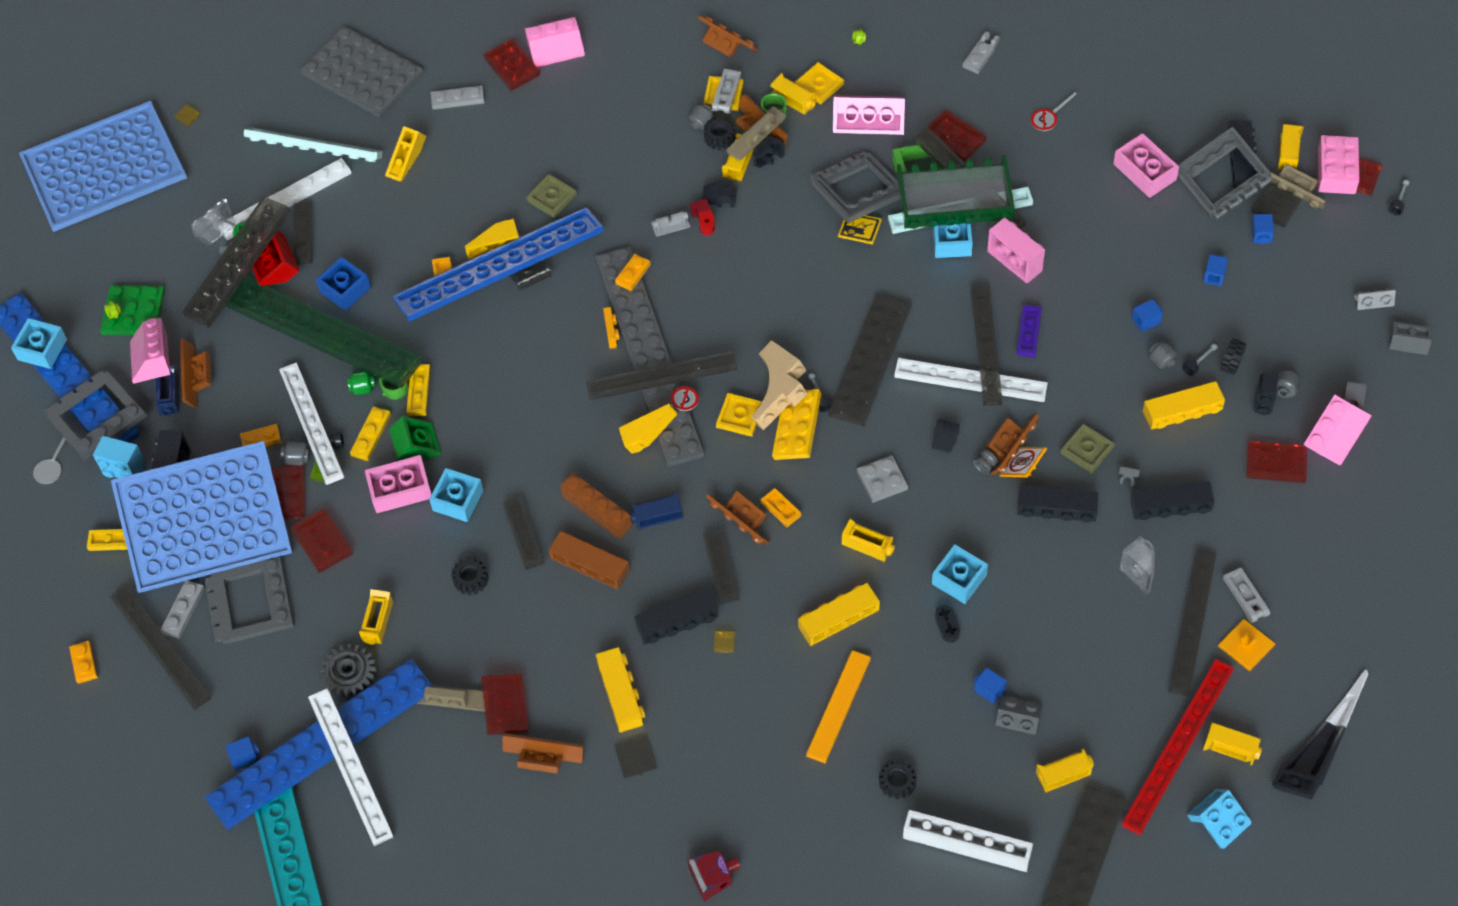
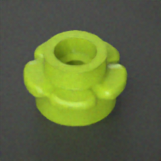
(858, 37)
(112, 310)

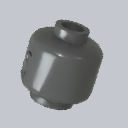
(699, 116)
(1163, 355)
(1288, 384)
(294, 453)

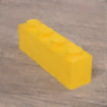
(1183, 405)
(838, 614)
(619, 689)

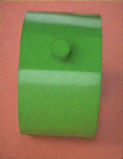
(774, 98)
(396, 393)

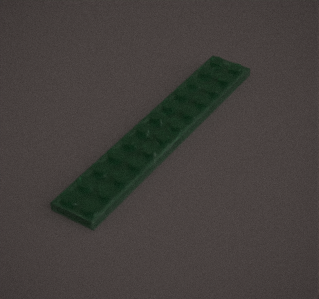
(324, 332)

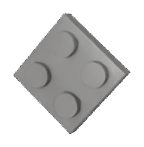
(882, 479)

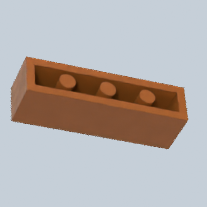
(596, 505)
(589, 560)

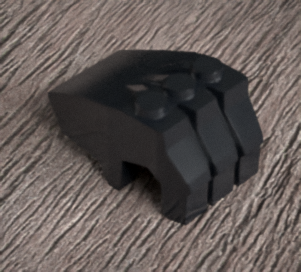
(767, 148)
(720, 192)
(945, 435)

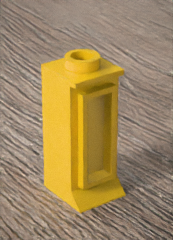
(795, 95)
(1289, 146)
(736, 169)
(864, 546)
(376, 634)
(1233, 743)
(1064, 770)

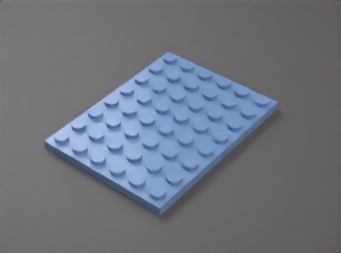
(102, 166)
(201, 517)

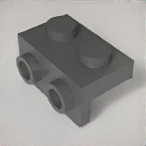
(1018, 715)

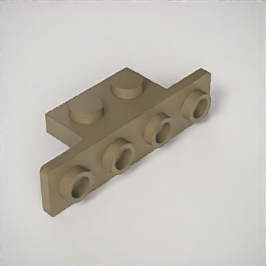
(756, 133)
(1298, 184)
(453, 698)

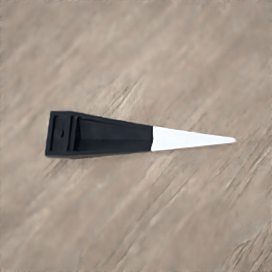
(1310, 764)

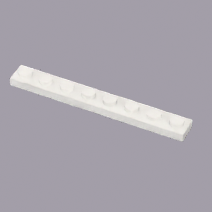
(300, 189)
(968, 379)
(311, 423)
(350, 767)

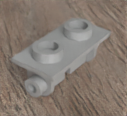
(670, 224)
(1375, 299)

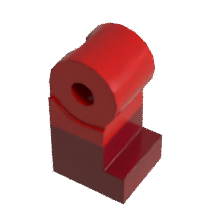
(705, 216)

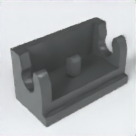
(1410, 338)

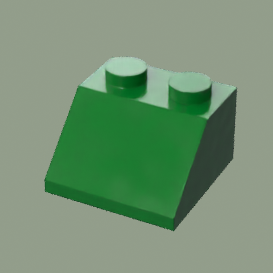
(414, 438)

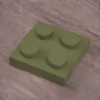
(551, 196)
(1087, 448)

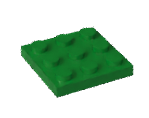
(136, 306)

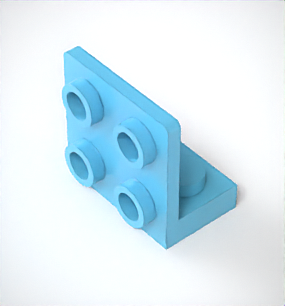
(1221, 816)

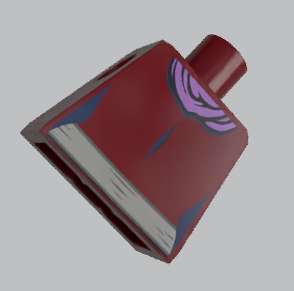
(712, 873)

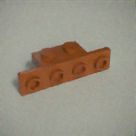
(722, 40)
(752, 115)
(194, 372)
(1007, 439)
(744, 513)
(542, 753)

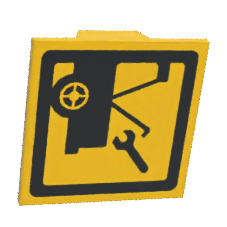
(861, 229)

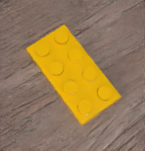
(797, 428)

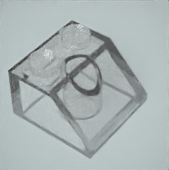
(213, 223)
(1139, 563)

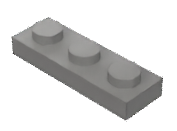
(457, 97)
(182, 609)

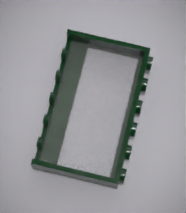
(955, 194)

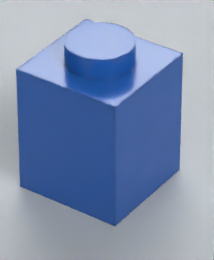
(1262, 228)
(1215, 270)
(1147, 315)
(989, 685)
(242, 753)

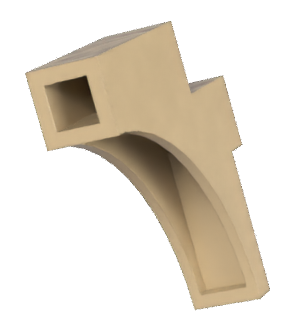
(783, 384)

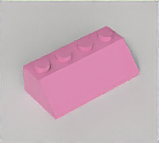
(868, 114)
(149, 351)

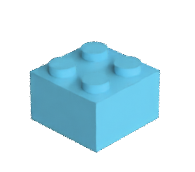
(952, 240)
(39, 343)
(118, 458)
(456, 495)
(959, 574)

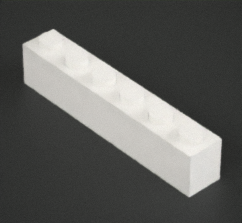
(967, 840)

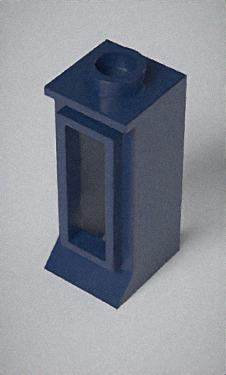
(170, 405)
(657, 512)

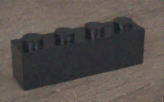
(1240, 167)
(1172, 500)
(1057, 503)
(676, 617)

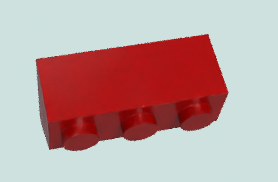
(276, 262)

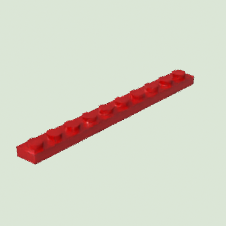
(1177, 747)

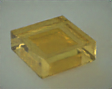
(187, 115)
(724, 641)

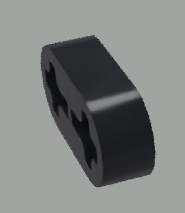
(943, 625)

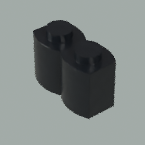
(1266, 394)

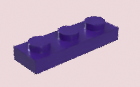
(1029, 331)

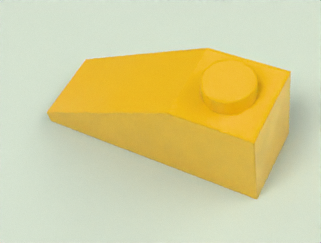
(405, 153)
(492, 238)
(644, 430)

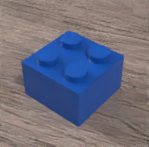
(343, 283)

